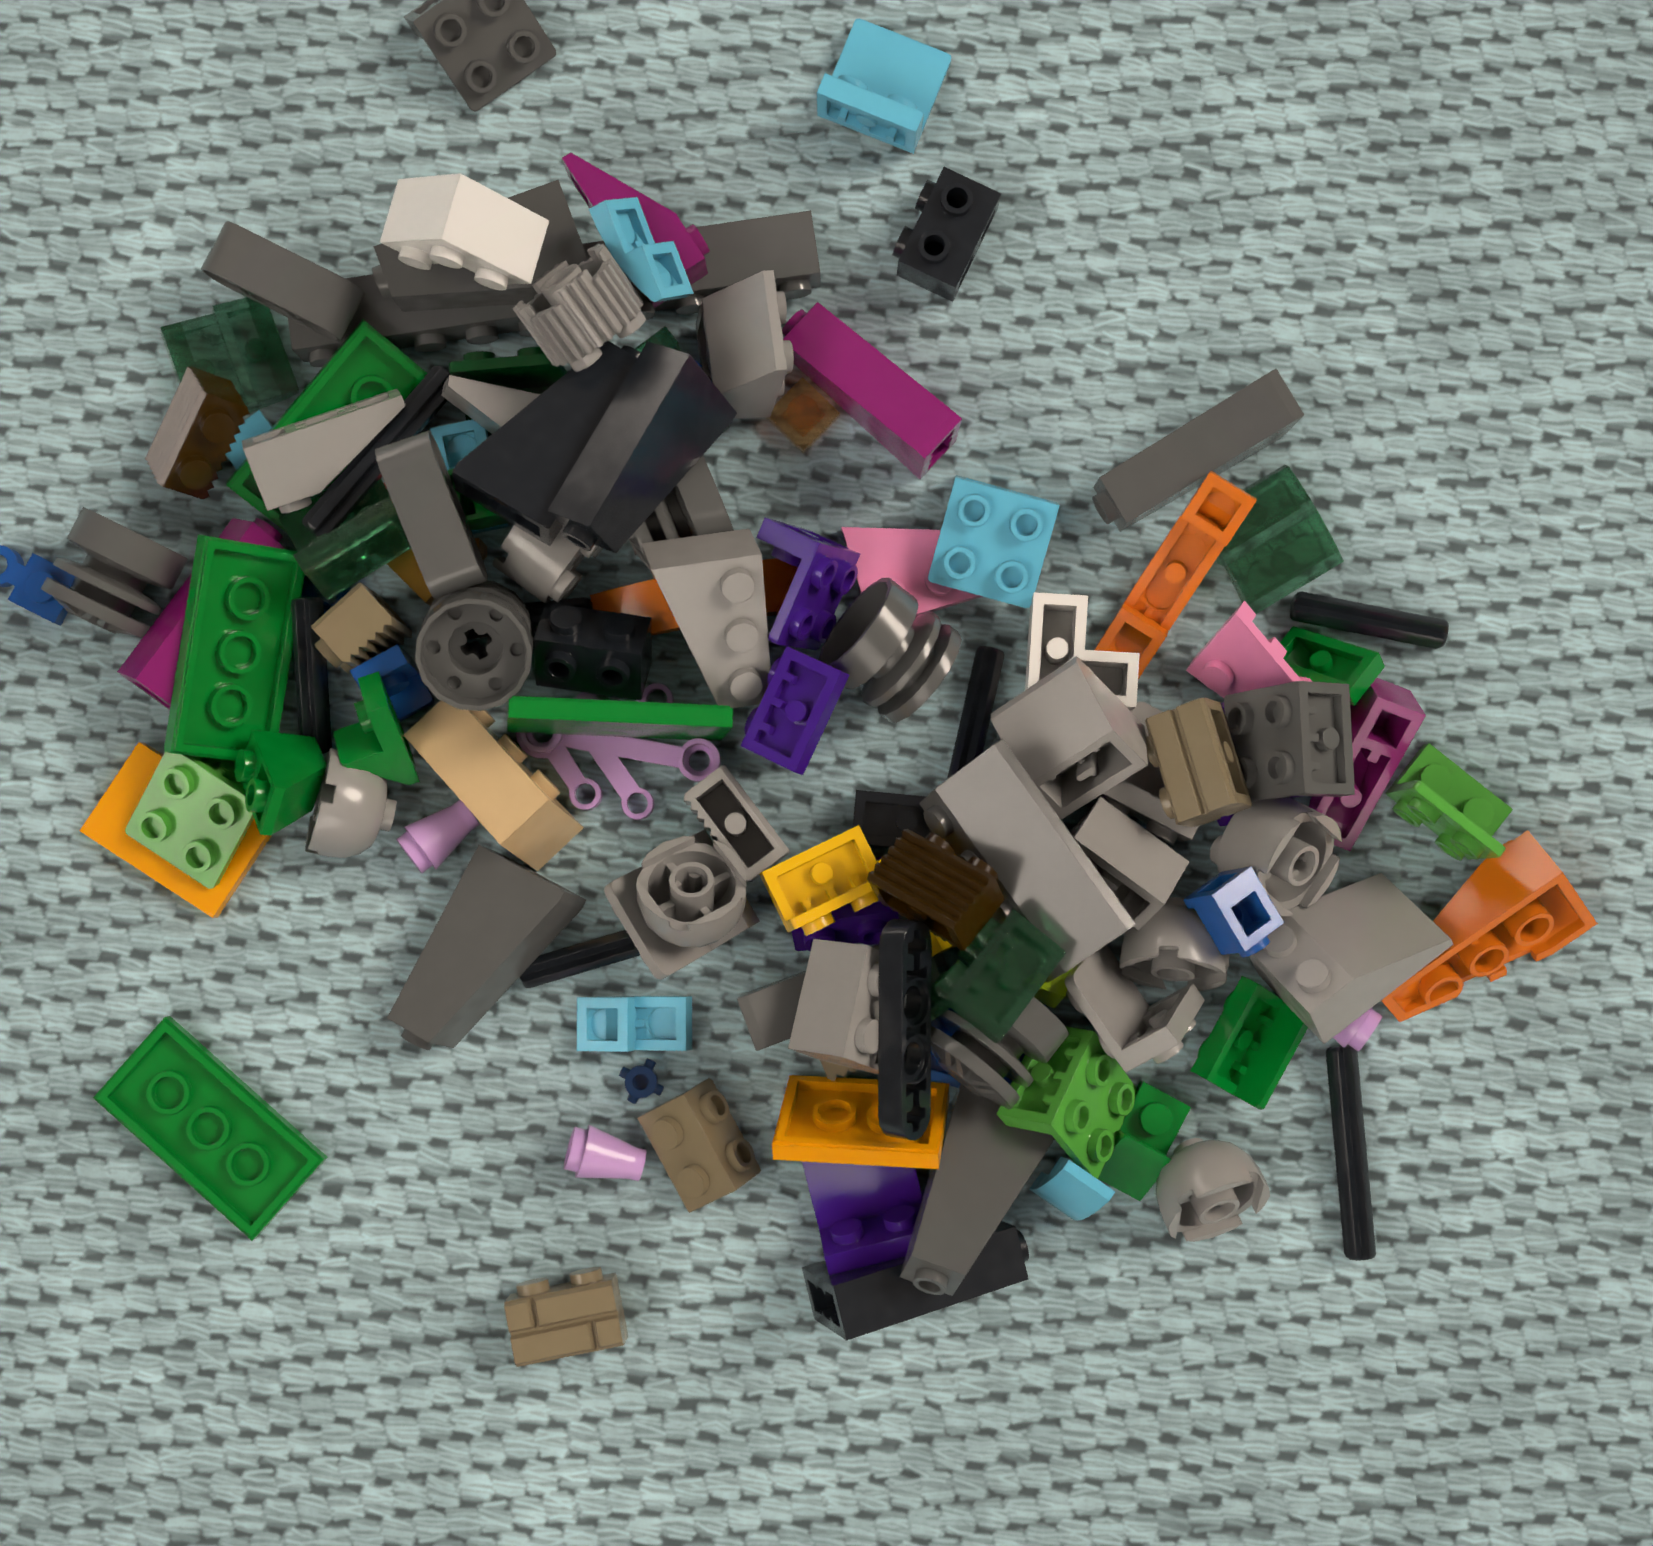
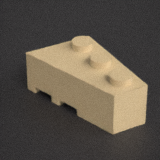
(494, 782)

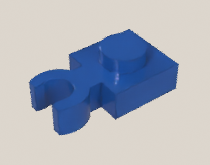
(29, 581)

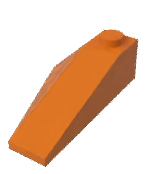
(1497, 916)

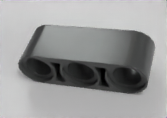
(283, 281)
(431, 514)

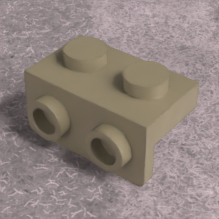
(700, 1145)

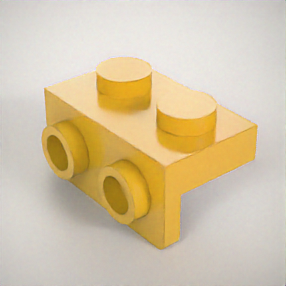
(821, 881)

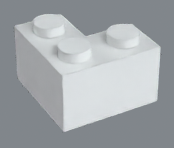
(465, 226)
(1059, 635)

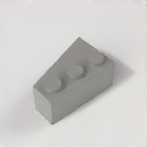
(720, 607)

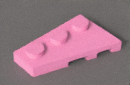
(904, 558)
(1241, 658)

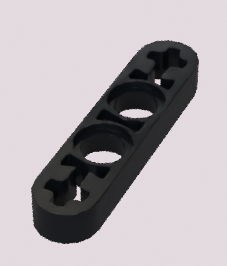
(906, 1086)

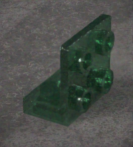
(354, 549)
(997, 975)

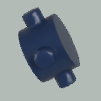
(641, 1081)

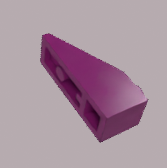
(663, 223)
(1381, 733)

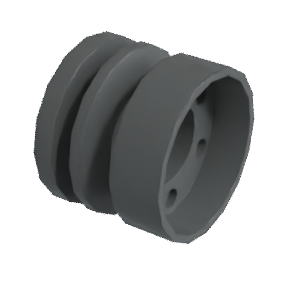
(687, 511)
(113, 574)
(891, 649)
(467, 672)
(983, 1064)

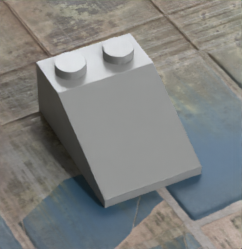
(1347, 953)

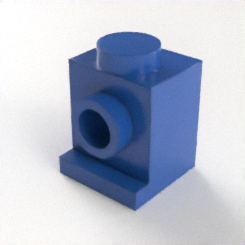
(1236, 911)

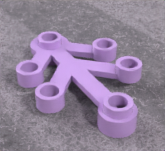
(606, 753)

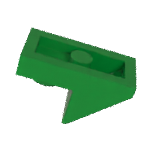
(1332, 661)
(377, 739)
(1144, 1141)

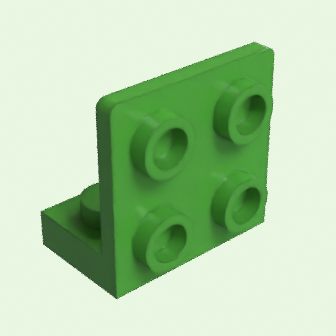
(1449, 804)
(193, 815)
(1075, 1099)

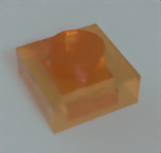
(803, 415)

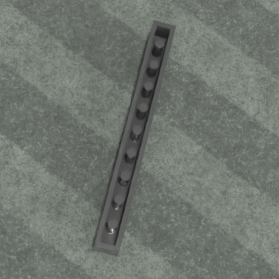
(736, 252)

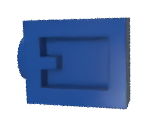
(400, 679)

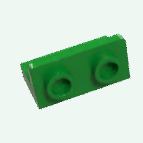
(1250, 1044)

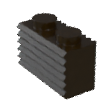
(196, 433)
(936, 887)

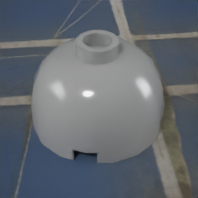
(348, 811)
(691, 891)
(1173, 948)
(1208, 1188)

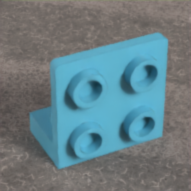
(883, 85)
(993, 542)

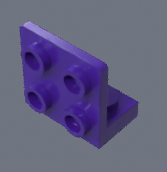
(822, 578)
(793, 710)
(863, 1212)

